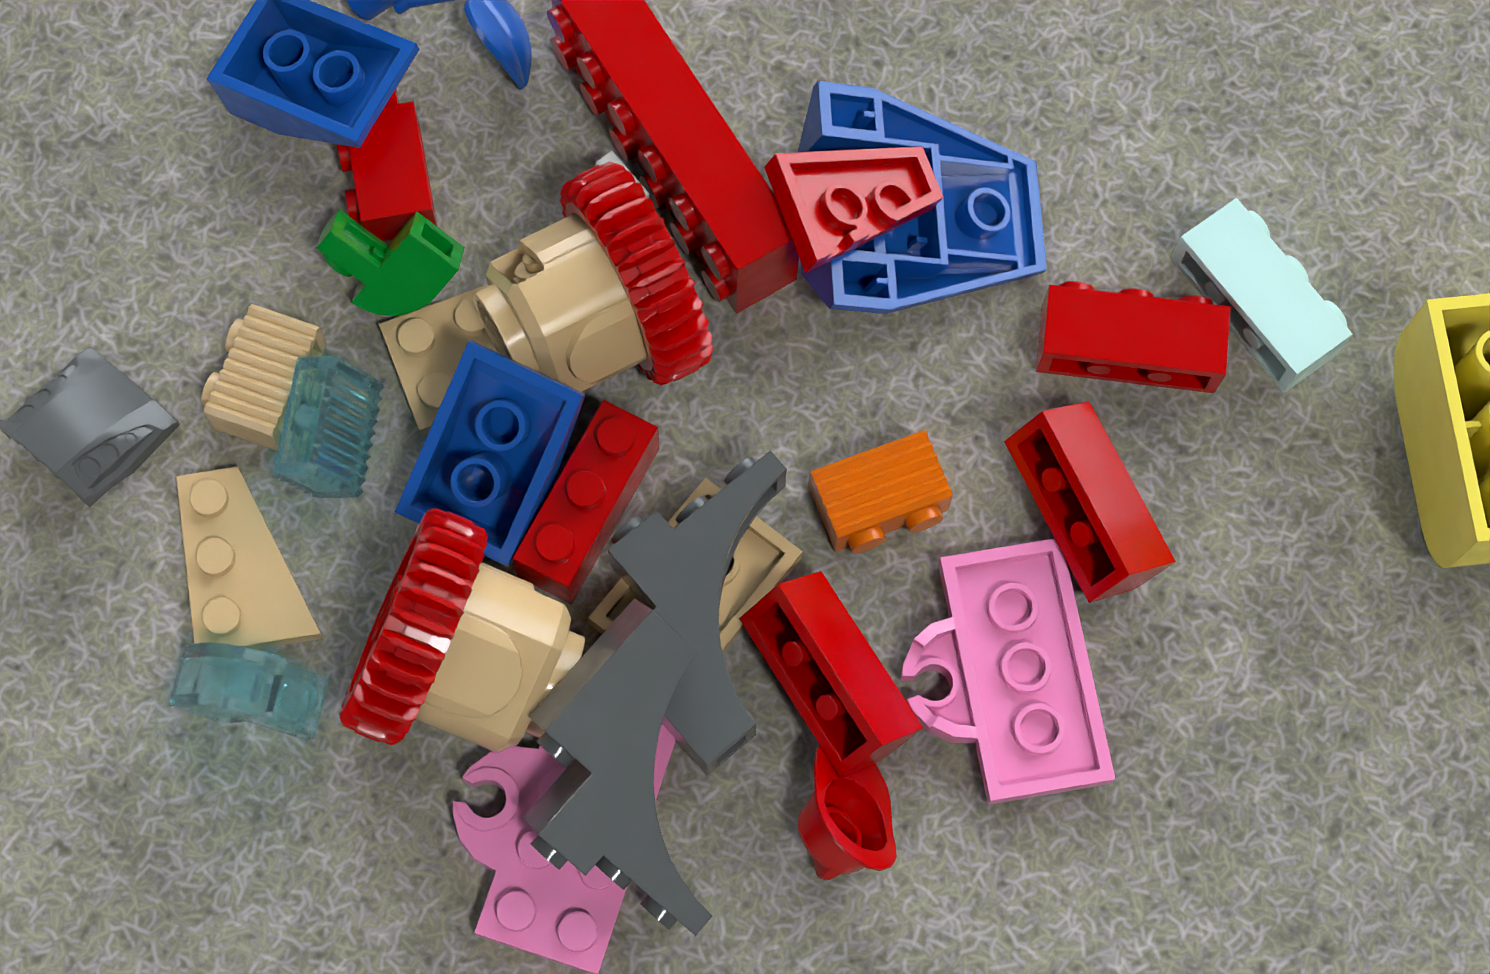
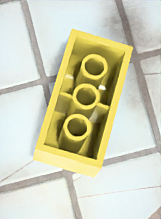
(1446, 424)

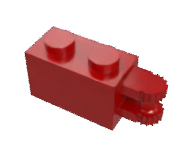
(389, 173)

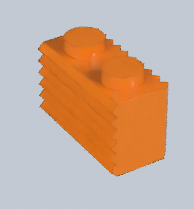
(881, 493)

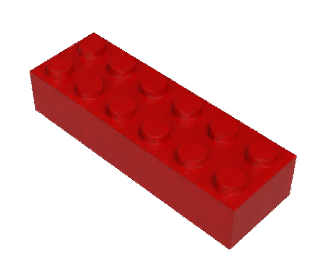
(680, 145)

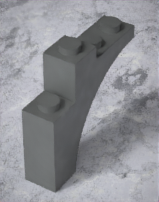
(682, 580)
(608, 726)

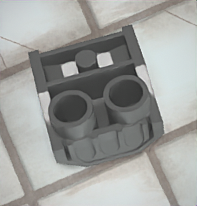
(90, 426)

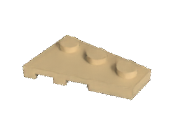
(235, 569)

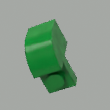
(396, 275)

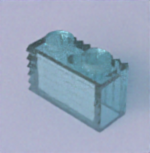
(328, 428)

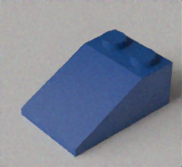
(310, 71)
(493, 448)

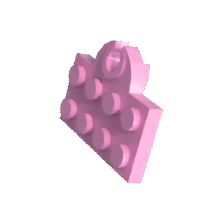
(1014, 673)
(530, 900)

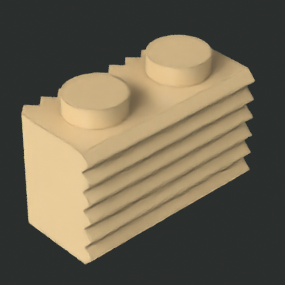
(257, 376)

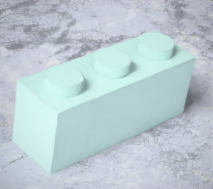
(1268, 292)

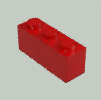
(1133, 337)
(1089, 501)
(587, 502)
(830, 673)

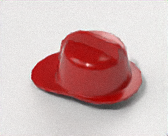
(847, 821)

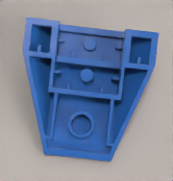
(972, 240)

